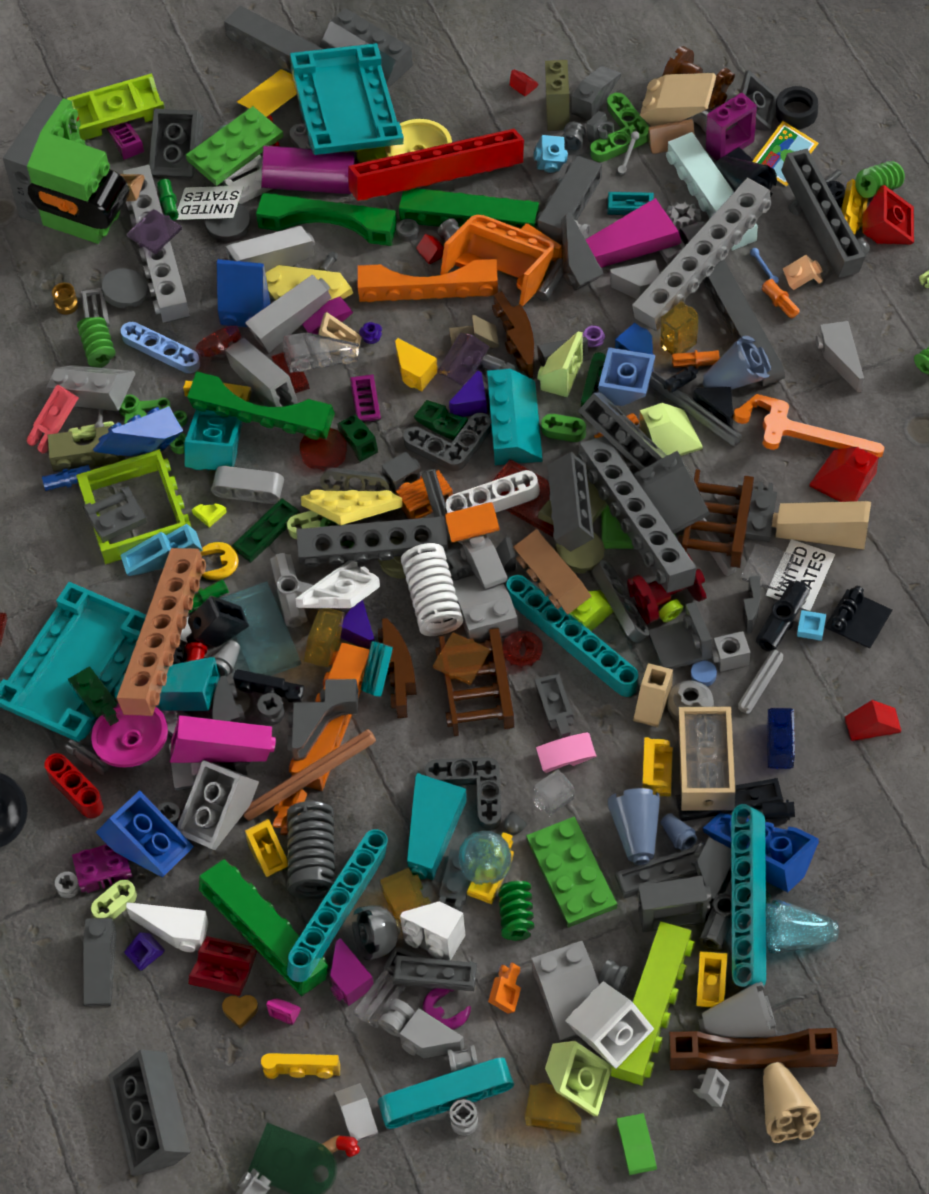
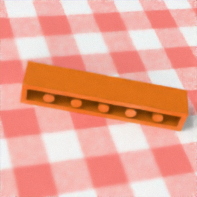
(347, 664)

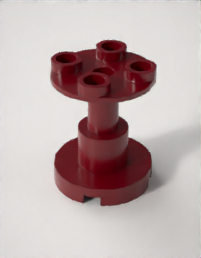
(652, 595)

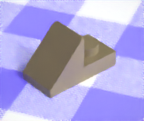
(481, 330)

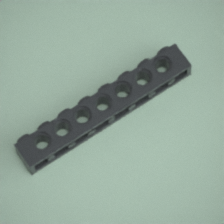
(637, 515)

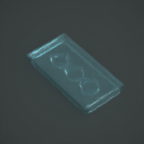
(266, 640)

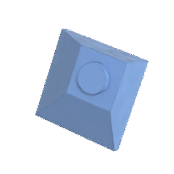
(625, 376)

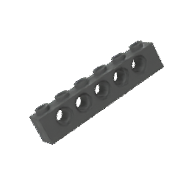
(359, 534)

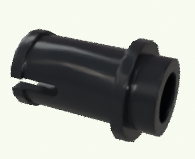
(779, 810)

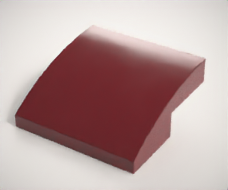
(222, 965)

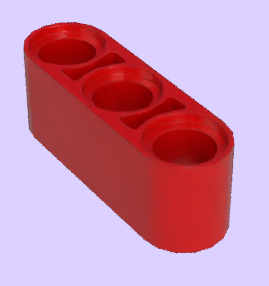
(71, 775)

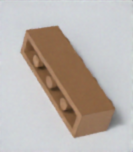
(551, 571)

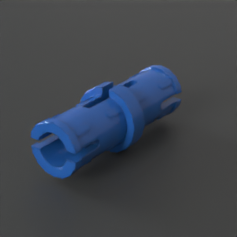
(63, 478)

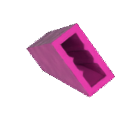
(634, 235)
(220, 741)

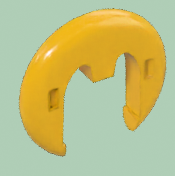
(229, 558)

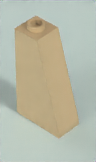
(824, 522)

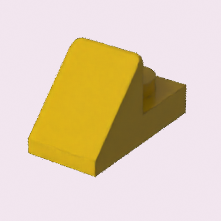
(711, 978)

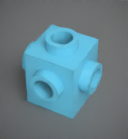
(550, 153)

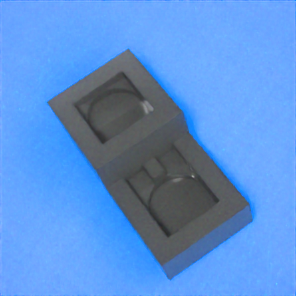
(751, 605)

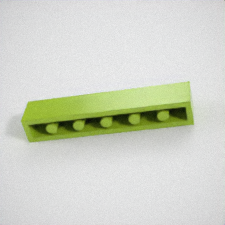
(655, 995)

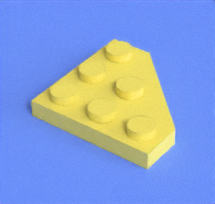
(284, 278)
(350, 505)

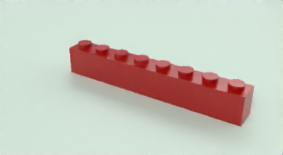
(435, 164)

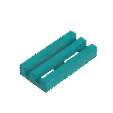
(624, 202)
(376, 668)

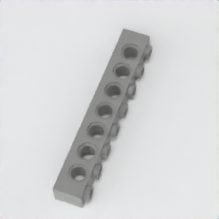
(702, 253)
(161, 266)

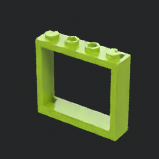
(124, 471)

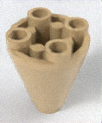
(787, 1106)

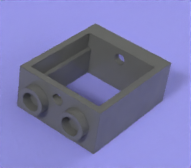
(673, 902)

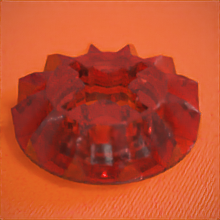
(513, 644)

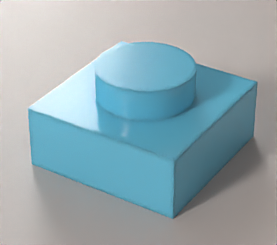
(811, 625)

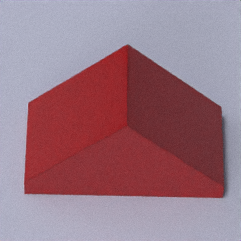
(872, 720)

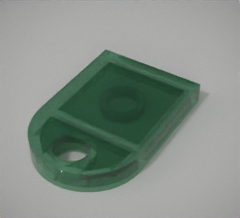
(292, 1161)

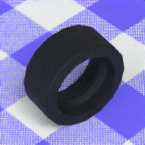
(797, 94)

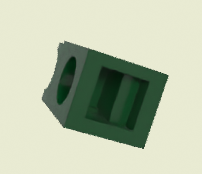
(358, 437)

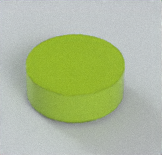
(670, 611)

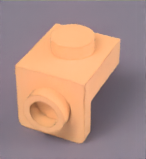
(802, 271)

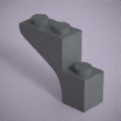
(311, 718)

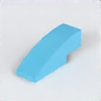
(154, 551)

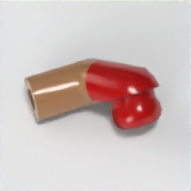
(343, 1143)

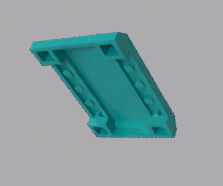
(345, 99)
(79, 634)

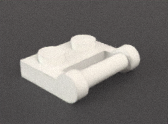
(251, 182)

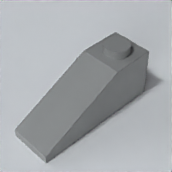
(840, 352)

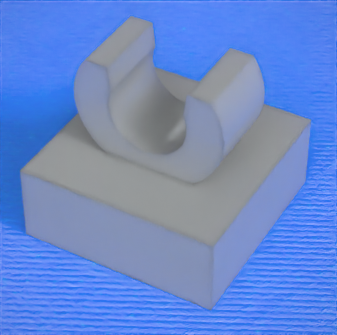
(713, 1087)

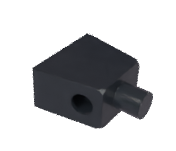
(216, 622)

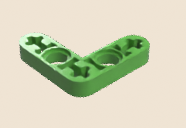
(627, 127)

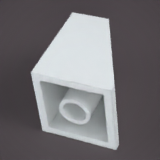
(610, 1024)

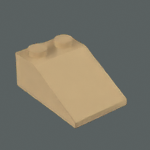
(676, 97)

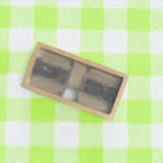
(706, 758)

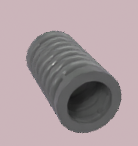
(310, 849)

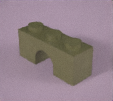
(67, 454)

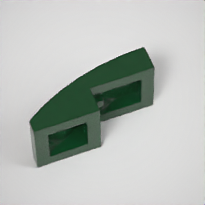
(439, 420)

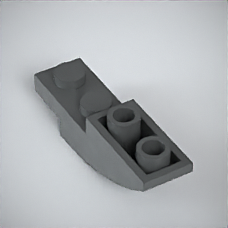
(226, 710)

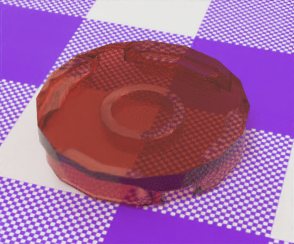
(218, 341)
(324, 452)

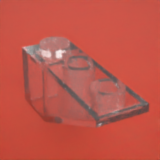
(314, 351)

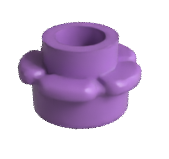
(594, 332)

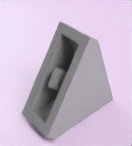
(356, 1112)

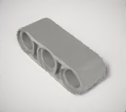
(247, 485)

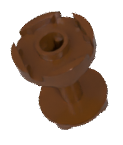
(684, 65)

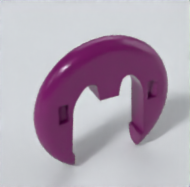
(437, 1013)

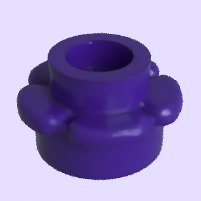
(370, 337)

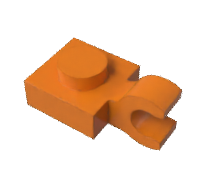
(281, 810)
(504, 989)

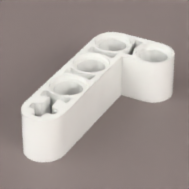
(492, 490)

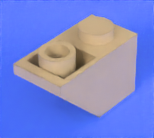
(653, 695)

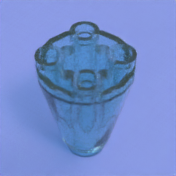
(796, 928)

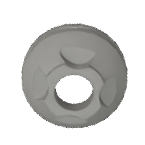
(676, 698)

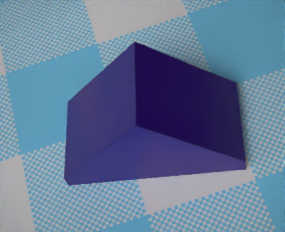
(470, 398)
(357, 627)

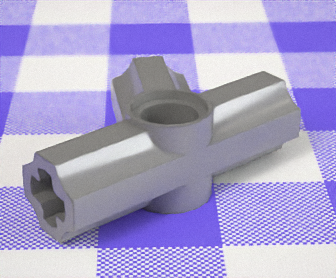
(286, 579)

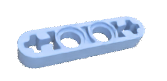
(157, 350)

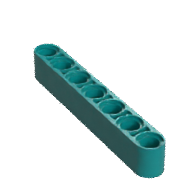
(574, 645)
(742, 886)
(334, 914)

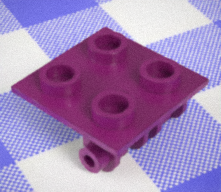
(97, 865)

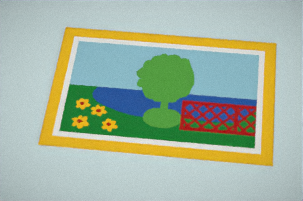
(783, 141)

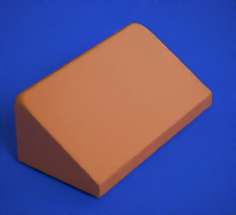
(472, 522)

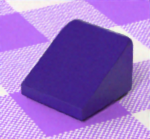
(144, 950)

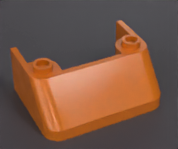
(516, 251)

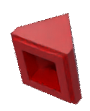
(522, 82)
(430, 249)

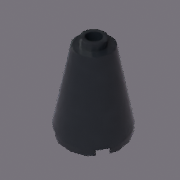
(738, 170)

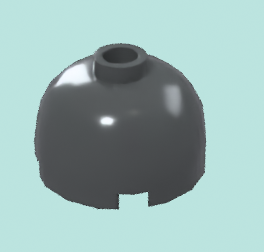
(375, 931)

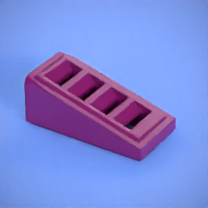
(129, 149)
(361, 382)

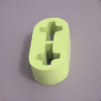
(306, 520)
(113, 901)

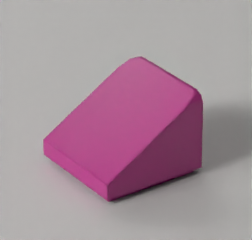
(283, 1010)

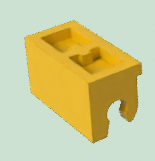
(657, 766)

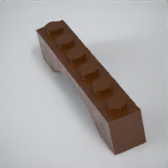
(801, 1049)

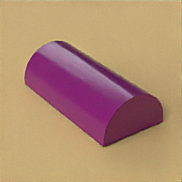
(303, 171)

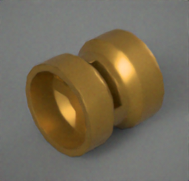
(65, 298)

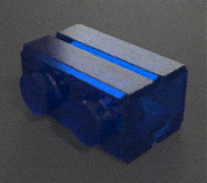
(780, 738)

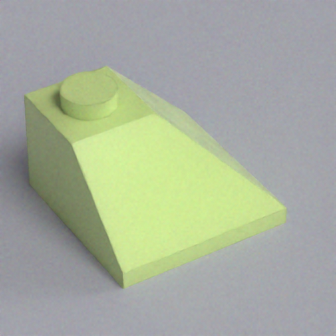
(562, 367)
(669, 429)
(578, 1075)

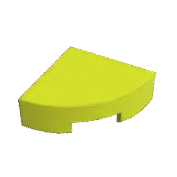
(209, 513)

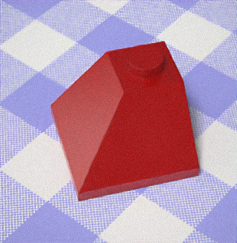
(889, 219)
(846, 474)

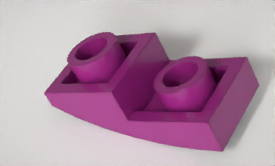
(336, 307)

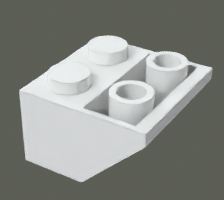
(434, 928)

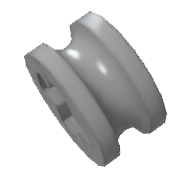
(62, 878)

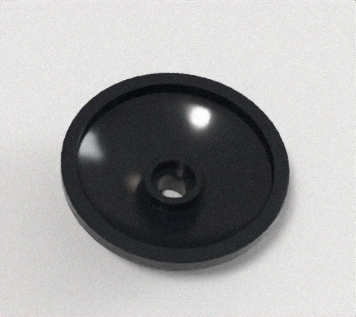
(12, 809)

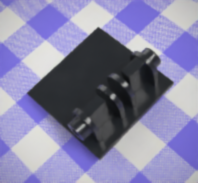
(858, 617)

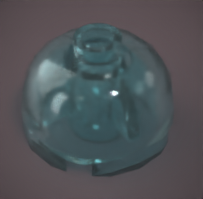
(484, 857)

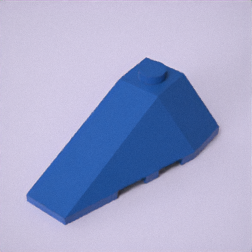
(786, 851)

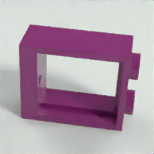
(722, 142)

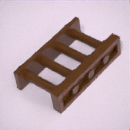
(736, 530)
(498, 690)

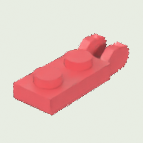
(52, 417)

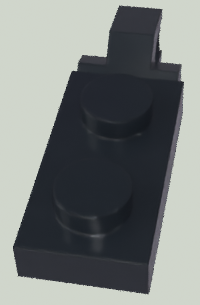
(250, 681)

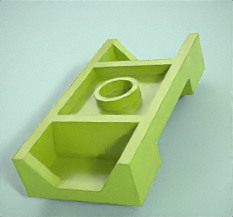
(116, 105)

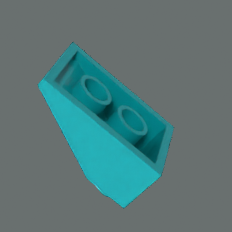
(212, 441)

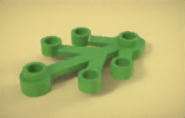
(138, 408)

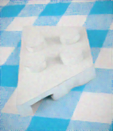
(340, 588)

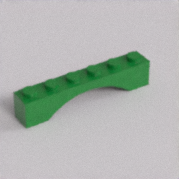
(282, 212)
(306, 417)

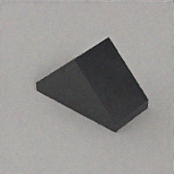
(717, 401)

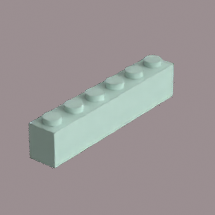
(703, 178)

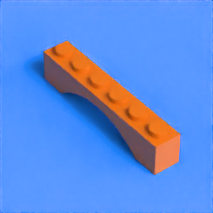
(382, 284)

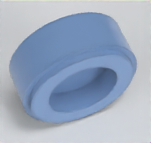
(704, 672)

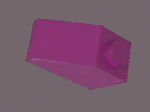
(348, 975)

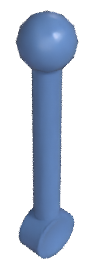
(755, 253)

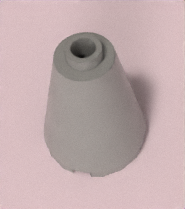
(741, 1015)

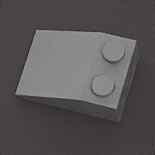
(485, 609)
(215, 804)
(564, 982)

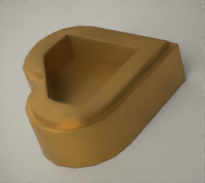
(241, 1009)

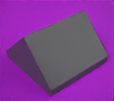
(762, 97)

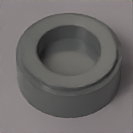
(407, 230)

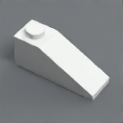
(177, 926)

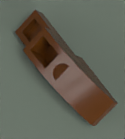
(519, 333)
(399, 668)

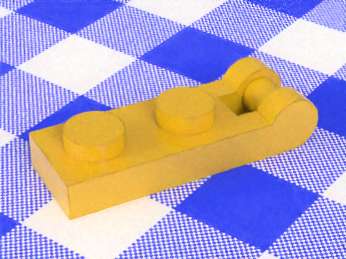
(300, 1065)

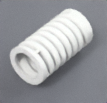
(431, 589)

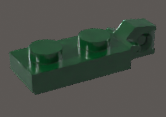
(94, 695)

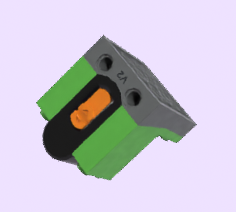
(61, 178)

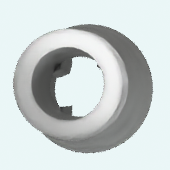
(227, 657)

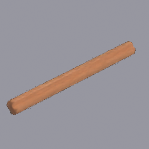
(309, 774)

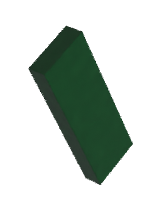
(265, 530)

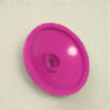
(114, 742)

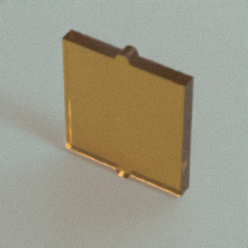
(461, 658)

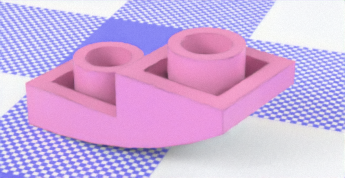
(566, 751)

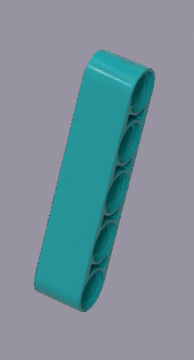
(441, 1092)

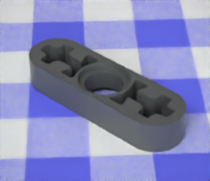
(363, 476)

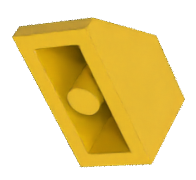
(415, 365)

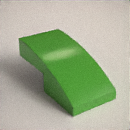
(636, 1144)

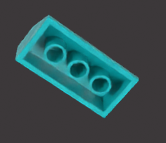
(514, 417)

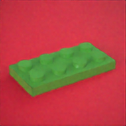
(234, 146)
(571, 872)

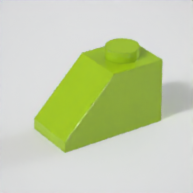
(593, 610)

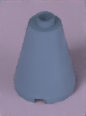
(739, 366)
(636, 822)

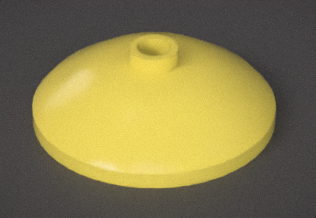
(419, 135)

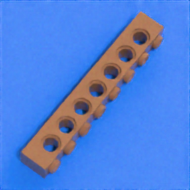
(161, 632)

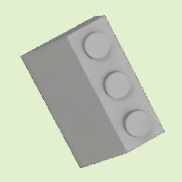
(93, 385)

